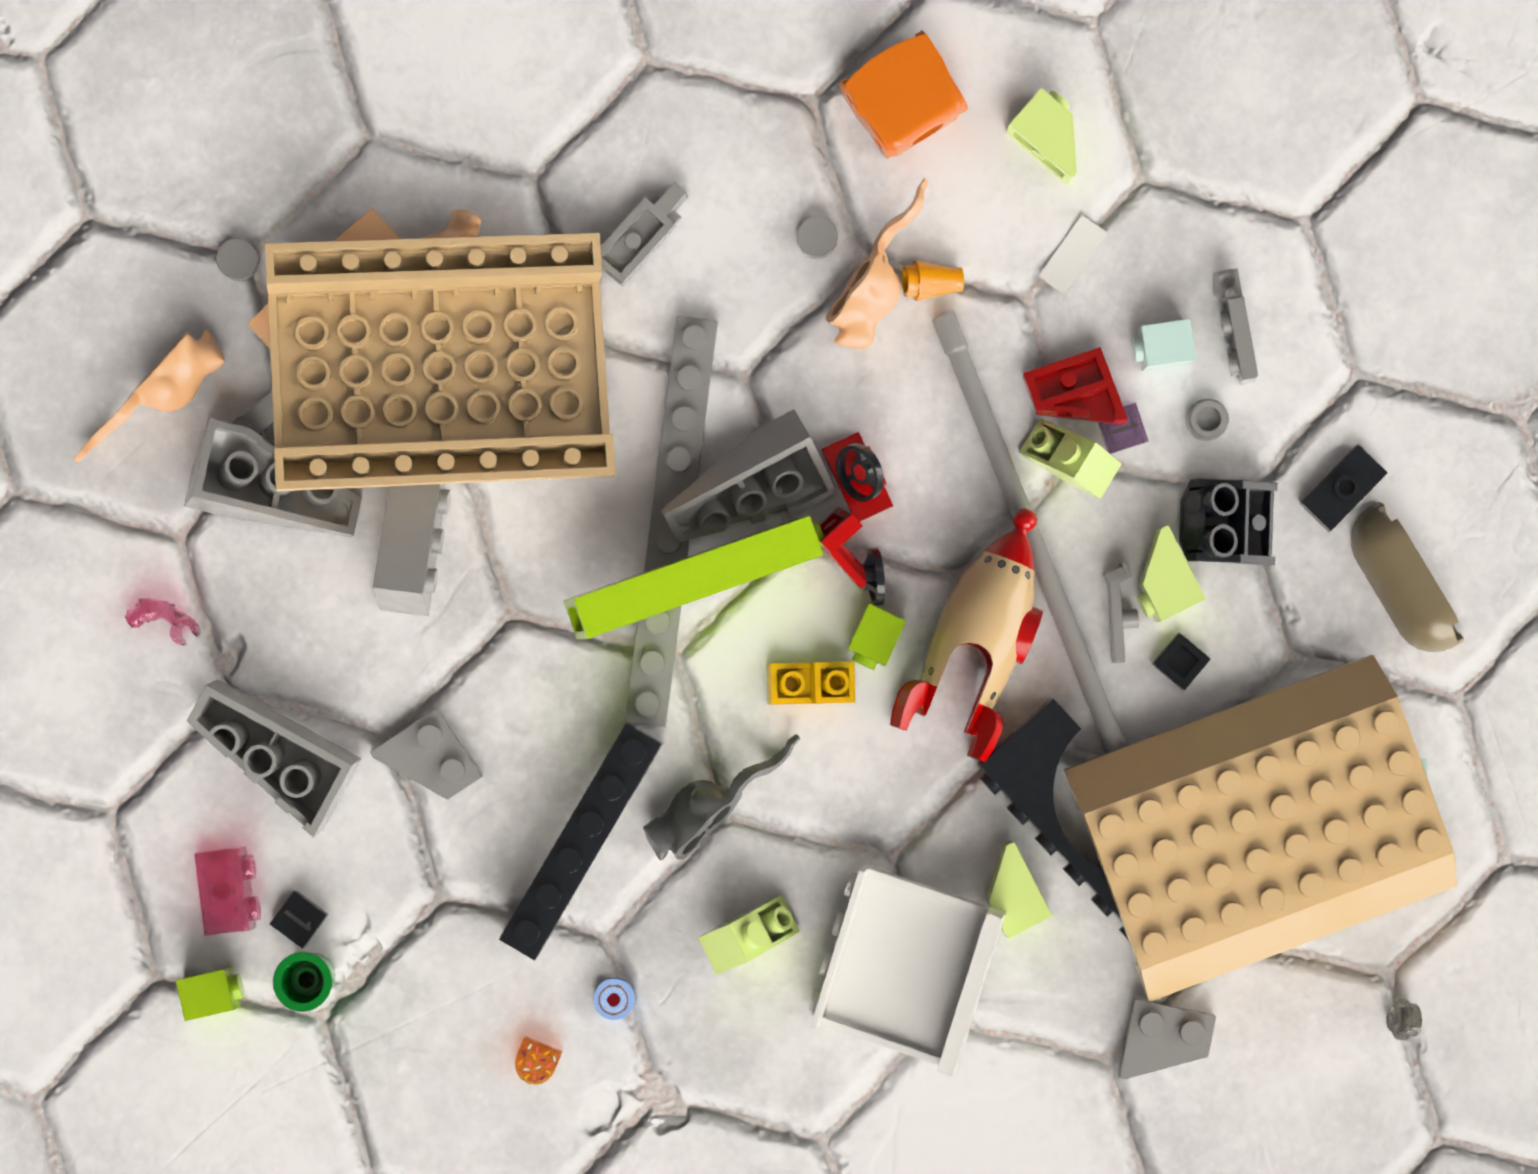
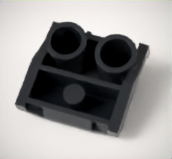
(1227, 521)

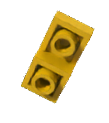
(810, 683)

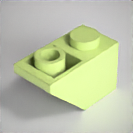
(1070, 457)
(749, 935)

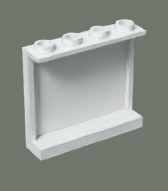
(906, 967)

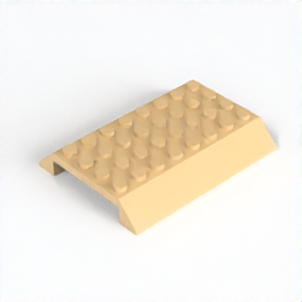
(437, 361)
(1264, 826)

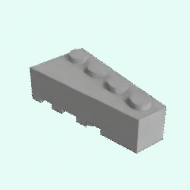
(409, 548)
(280, 755)

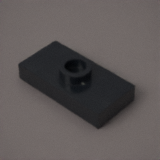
(1343, 488)

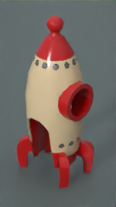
(996, 615)

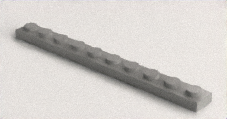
(676, 471)

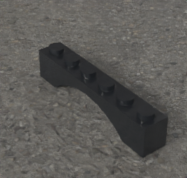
(580, 841)

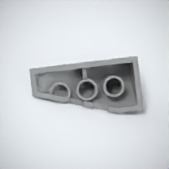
(761, 476)
(237, 480)

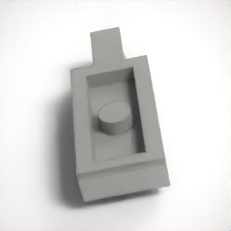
(641, 233)
(1235, 323)

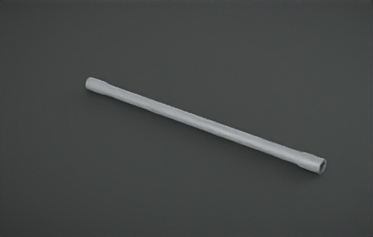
(956, 349)

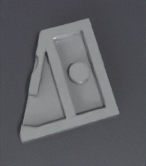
(430, 756)
(1163, 1038)

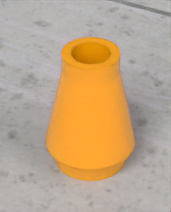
(929, 280)

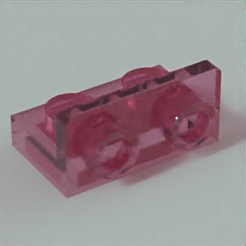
(227, 890)

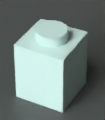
(1164, 345)

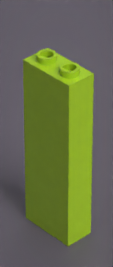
(694, 577)

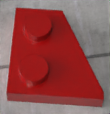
(1076, 389)

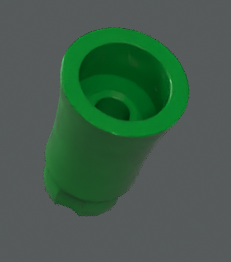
(293, 989)

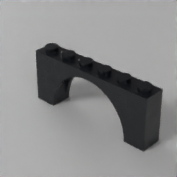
(1025, 774)

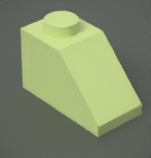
(1047, 133)
(1167, 579)
(1016, 893)

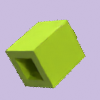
(875, 637)
(210, 993)

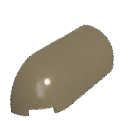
(1403, 582)

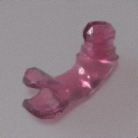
(153, 609)

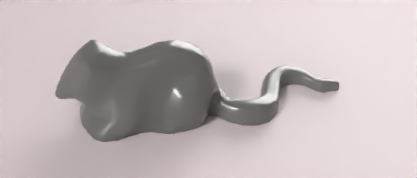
(703, 808)

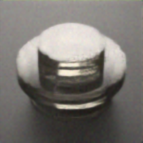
(1404, 1019)

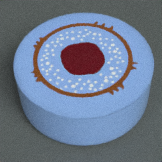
(614, 998)

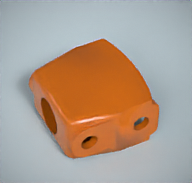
(903, 95)

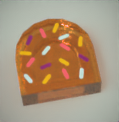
(536, 1061)

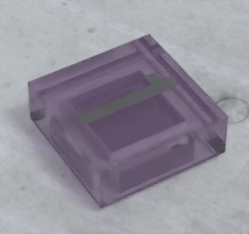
(1126, 435)

